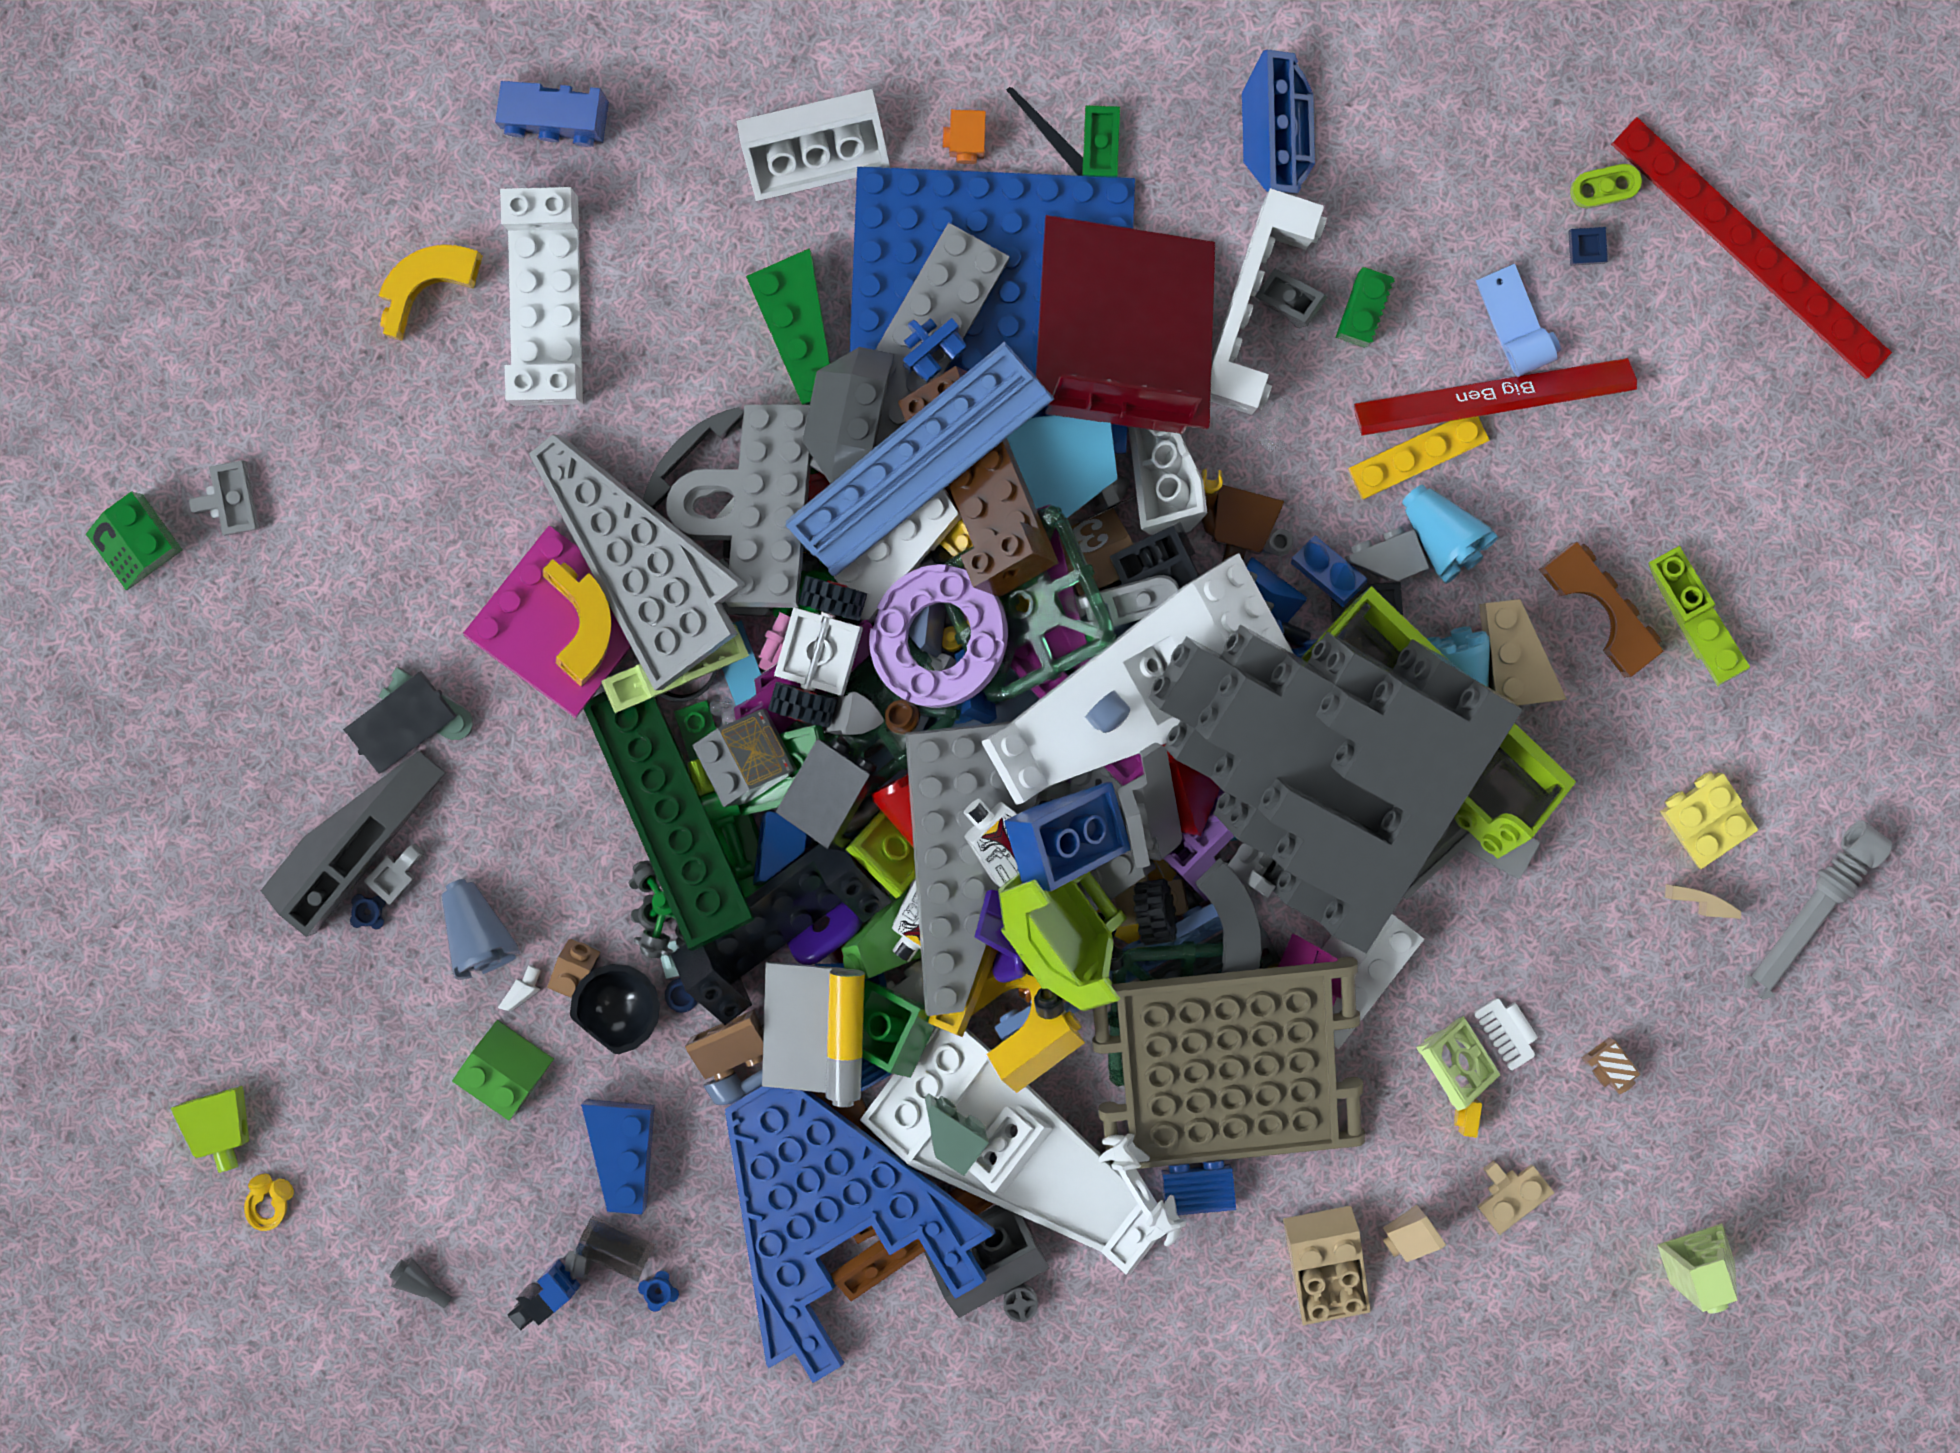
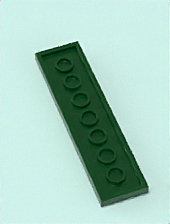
(670, 819)

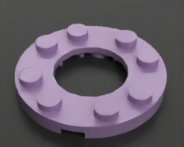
(891, 629)

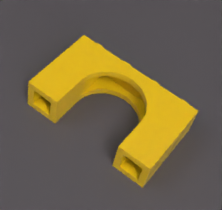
(1036, 1044)

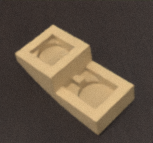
(1708, 904)

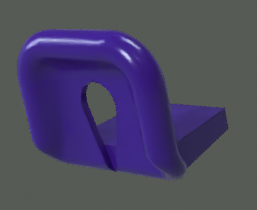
(813, 947)
(1007, 963)

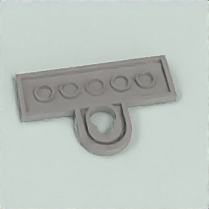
(767, 492)

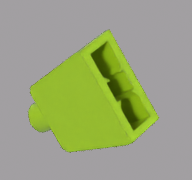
(215, 1126)

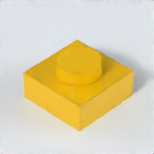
(1469, 1119)

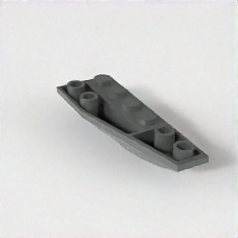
(346, 845)

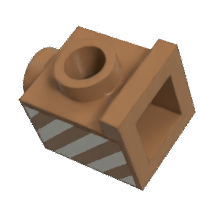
(1612, 1066)

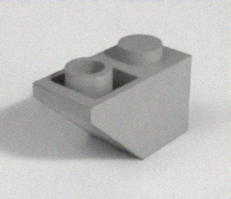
(1391, 559)

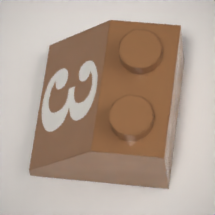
(1099, 540)

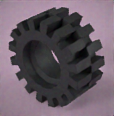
(1155, 912)

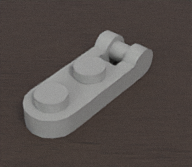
(1133, 600)

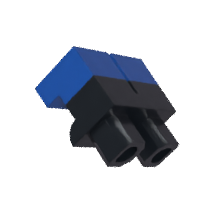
(542, 1300)

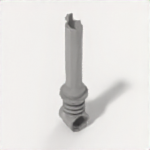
(1862, 849)

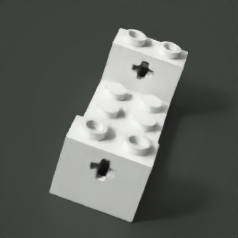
(1283, 220)
(543, 296)

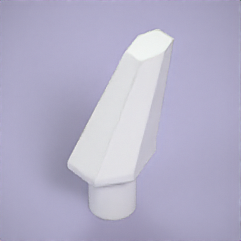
(521, 990)

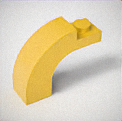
(420, 270)
(588, 648)

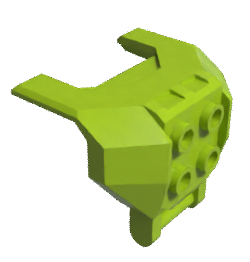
(1063, 937)

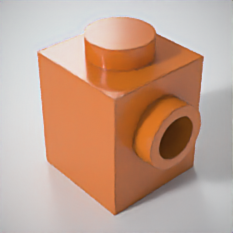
(965, 135)

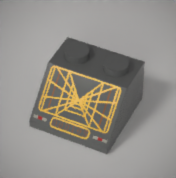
(744, 758)

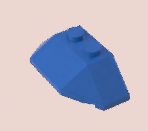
(1278, 123)

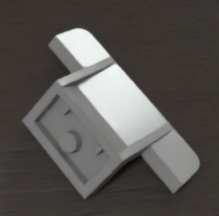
(1150, 807)

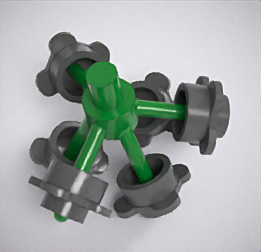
(652, 913)

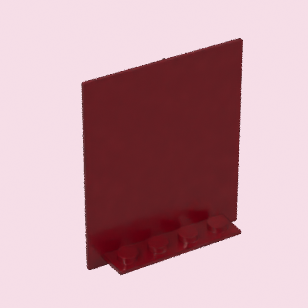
(1126, 325)

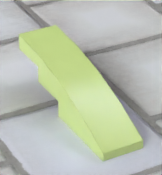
(634, 686)

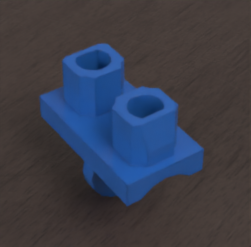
(945, 338)

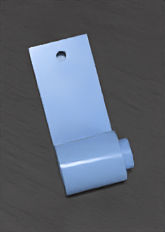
(1515, 321)

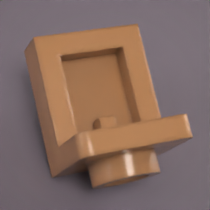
(571, 966)

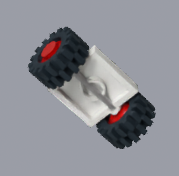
(818, 651)

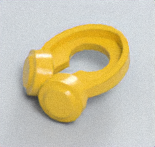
(279, 1190)

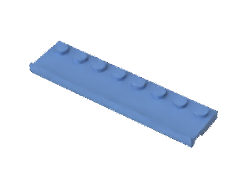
(919, 459)

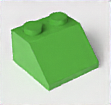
(503, 1070)

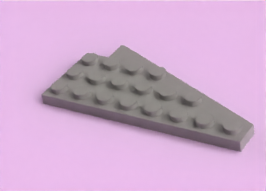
(651, 573)
(945, 776)

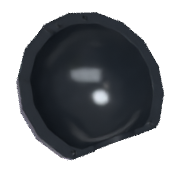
(616, 1007)

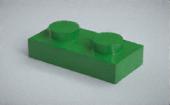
(1101, 141)

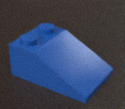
(1068, 836)

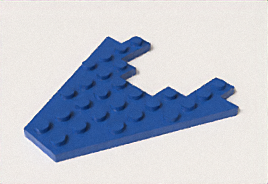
(810, 1185)

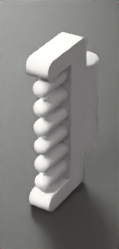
(1516, 1029)

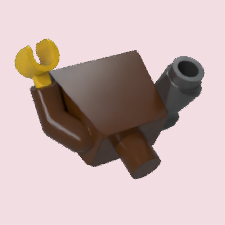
(1243, 520)

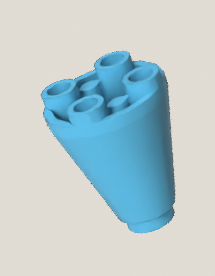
(1447, 532)
(1467, 651)

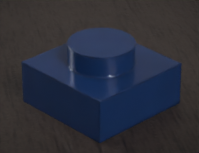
(1588, 246)

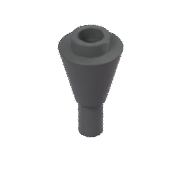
(412, 1279)

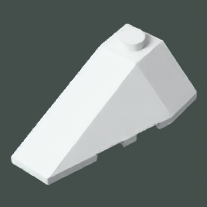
(1165, 481)

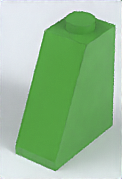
(873, 944)

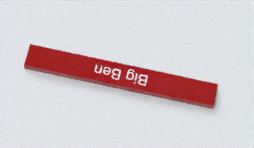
(1495, 396)

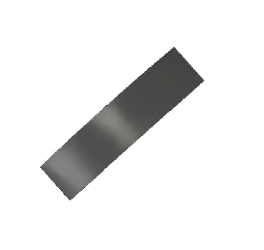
(720, 423)

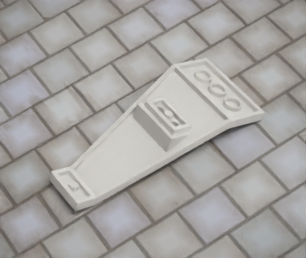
(1039, 1174)

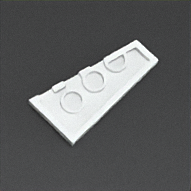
(900, 551)

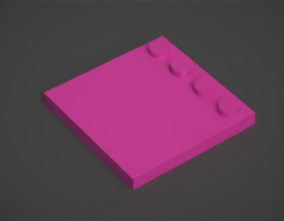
(533, 622)

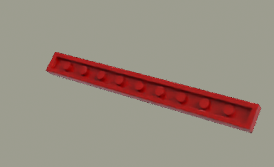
(1751, 248)

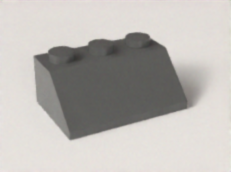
(1005, 1258)

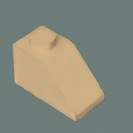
(1412, 1235)

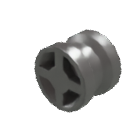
(1021, 1309)

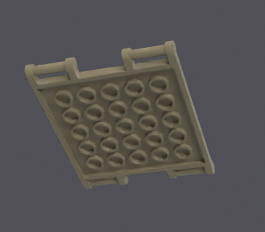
(1233, 1064)

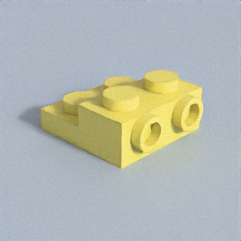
(1708, 818)

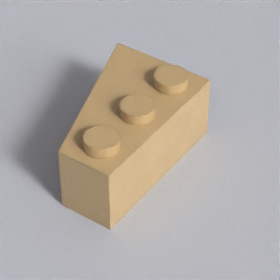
(1517, 659)

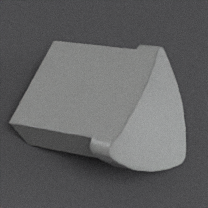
(854, 715)

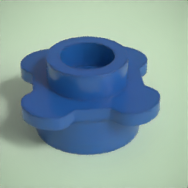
(654, 1300)

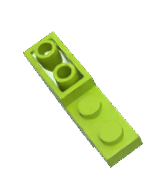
(1697, 617)

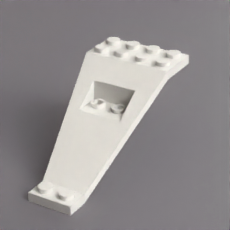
(1055, 738)

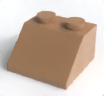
(727, 1046)

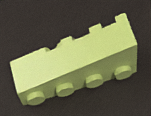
(1702, 1268)

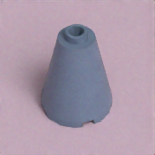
(474, 931)

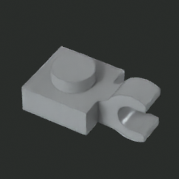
(392, 875)

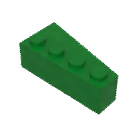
(794, 316)

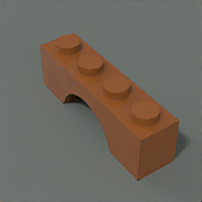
(1629, 642)

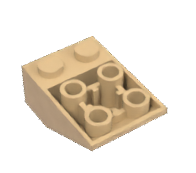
(1327, 1265)

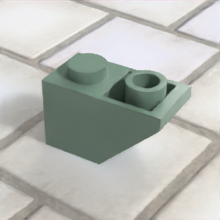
(954, 1138)

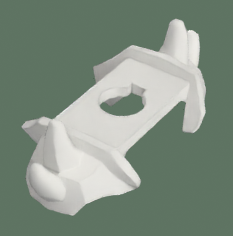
(1126, 1161)

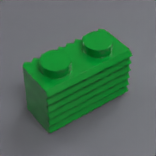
(1365, 307)

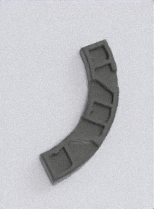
(1236, 915)

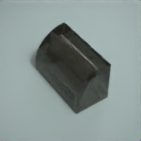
(614, 1248)

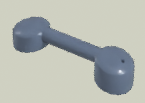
(1108, 713)
(731, 1088)

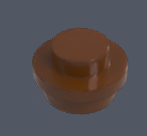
(902, 717)

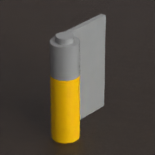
(814, 1030)

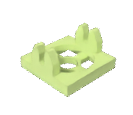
(1476, 1057)

